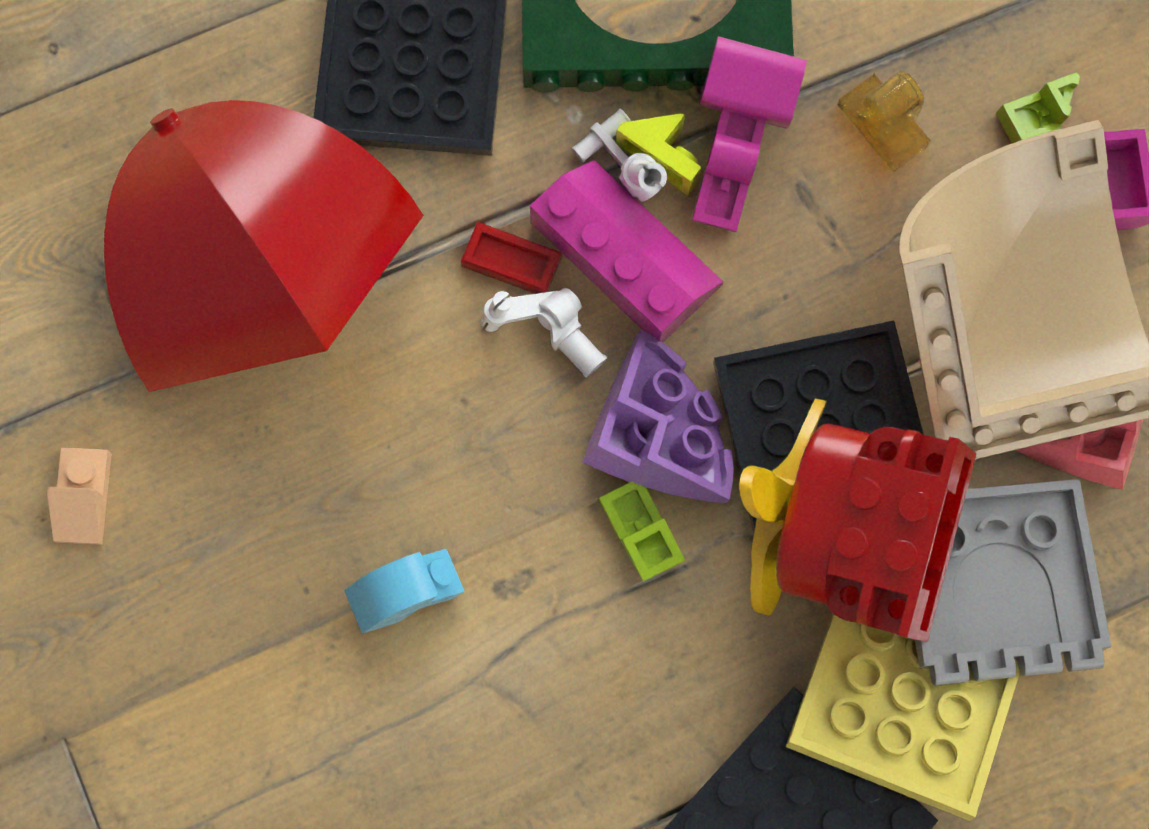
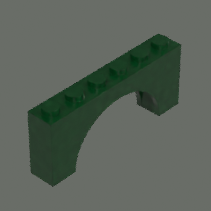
(572, 51)

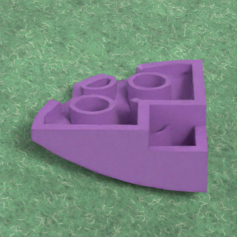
(661, 428)

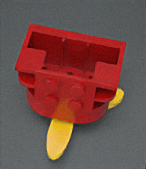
(858, 523)

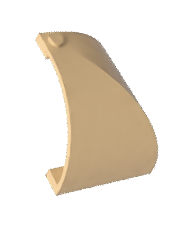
(1025, 297)

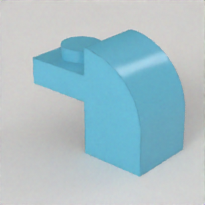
(403, 588)

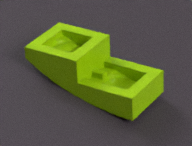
(641, 530)

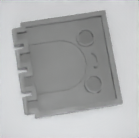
(1018, 588)

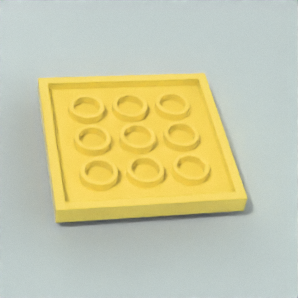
(889, 724)

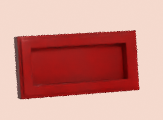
(511, 259)

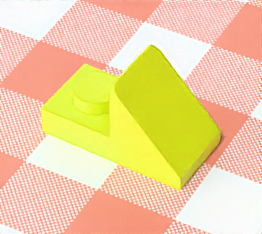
(655, 139)

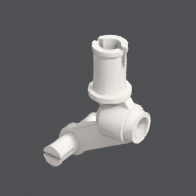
(639, 172)
(555, 312)

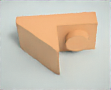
(80, 497)

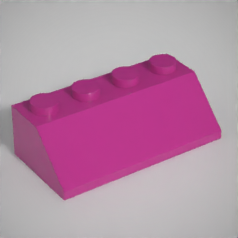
(623, 249)

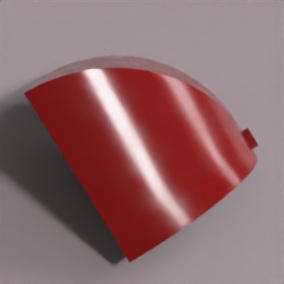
(244, 239)

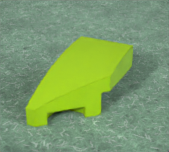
(1039, 111)

